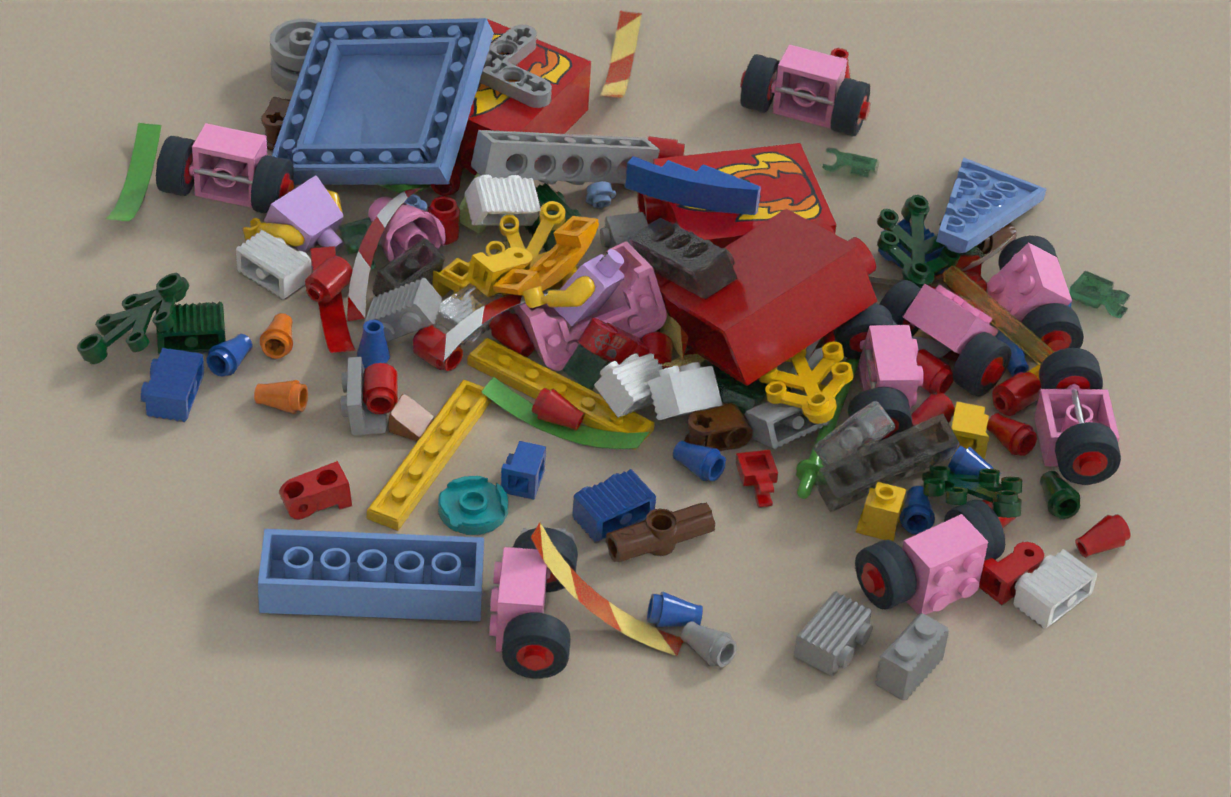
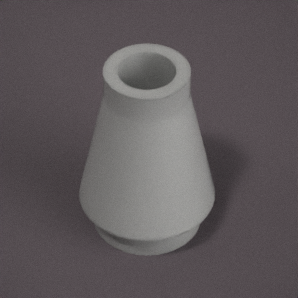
(711, 644)

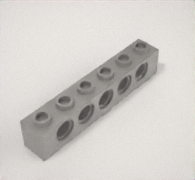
(607, 152)

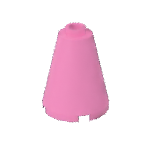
(406, 228)

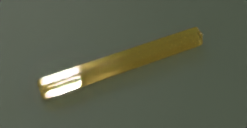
(1001, 317)

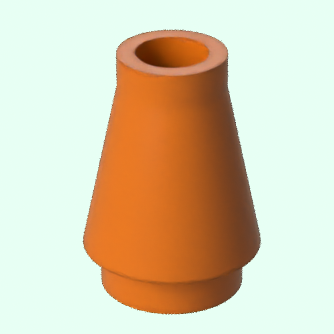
(277, 337)
(285, 396)

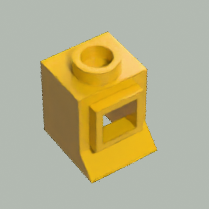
(451, 277)
(970, 427)
(882, 512)

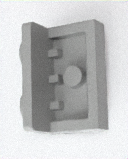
(353, 406)

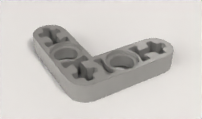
(497, 68)

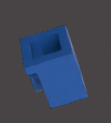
(524, 470)

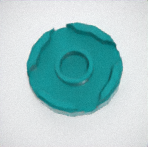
(473, 505)

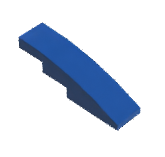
(697, 189)

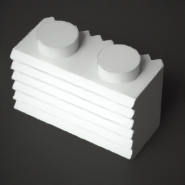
(495, 197)
(273, 264)
(626, 385)
(684, 391)
(1054, 588)

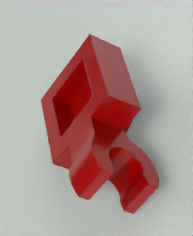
(759, 470)

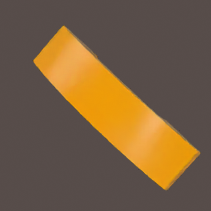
(572, 243)

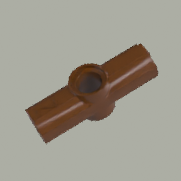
(660, 532)

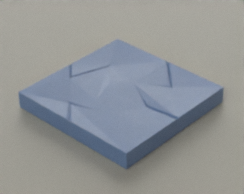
(384, 101)

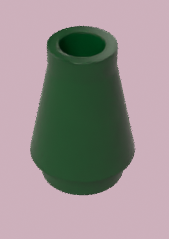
(1060, 497)

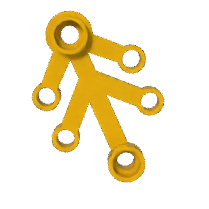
(547, 223)
(816, 405)

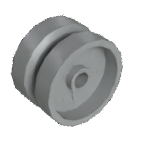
(288, 50)

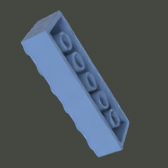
(371, 575)

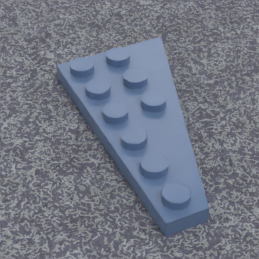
(983, 204)

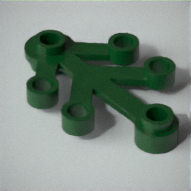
(914, 268)
(137, 316)
(957, 486)

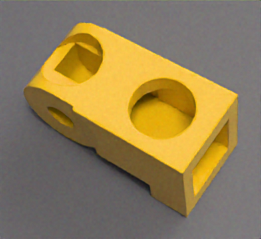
(487, 271)

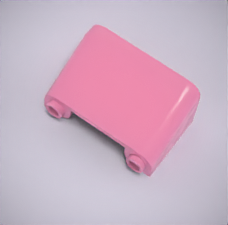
(632, 307)

